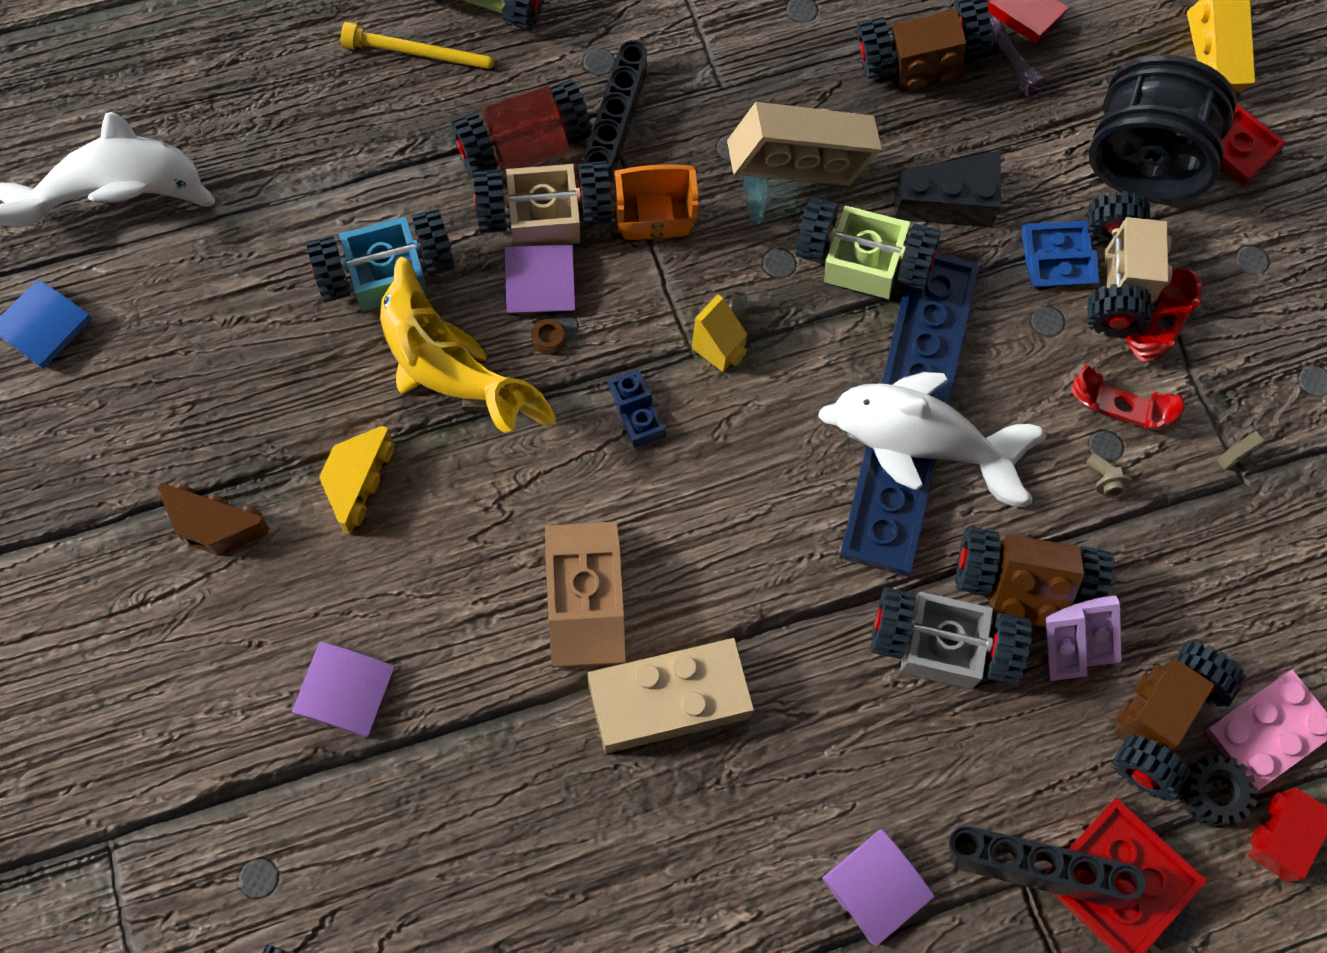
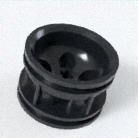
(1163, 128)

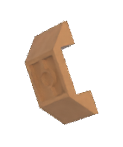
(584, 594)

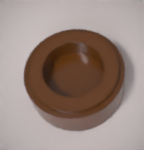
(548, 336)

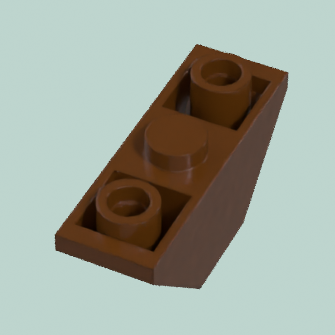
(210, 521)

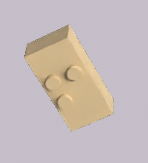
(803, 144)
(669, 695)

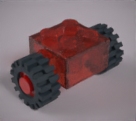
(523, 128)

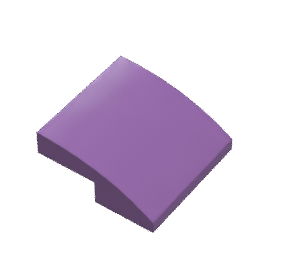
(539, 279)
(343, 689)
(878, 887)

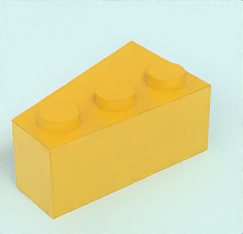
(1224, 39)

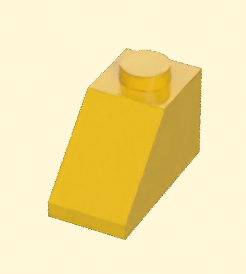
(719, 335)

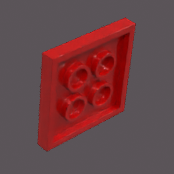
(1169, 881)

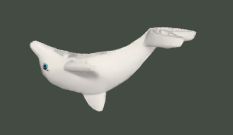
(107, 172)
(909, 423)

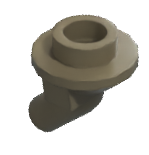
(1113, 482)

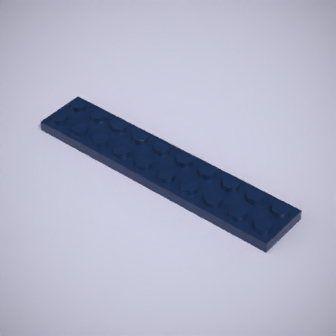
(925, 338)

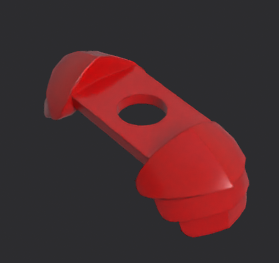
(1177, 301)
(1153, 413)

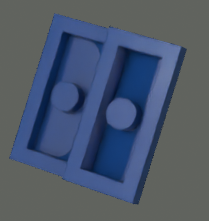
(1059, 254)
(41, 323)

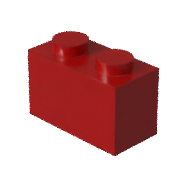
(1290, 835)

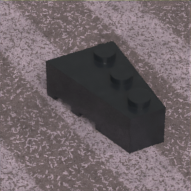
(952, 191)

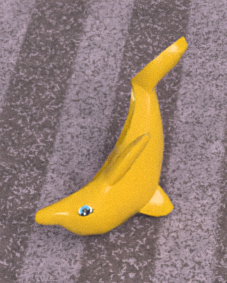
(443, 356)

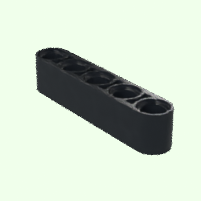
(627, 72)
(1064, 861)

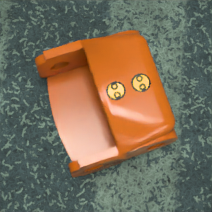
(656, 201)

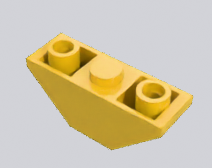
(354, 473)

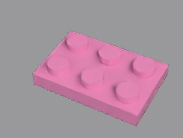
(1272, 729)

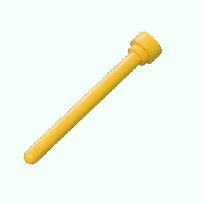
(354, 36)

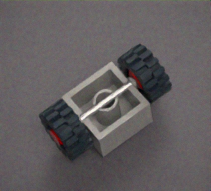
(950, 639)

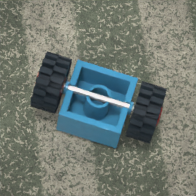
(373, 255)

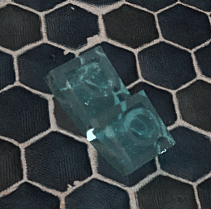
(756, 196)

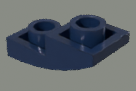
(636, 408)

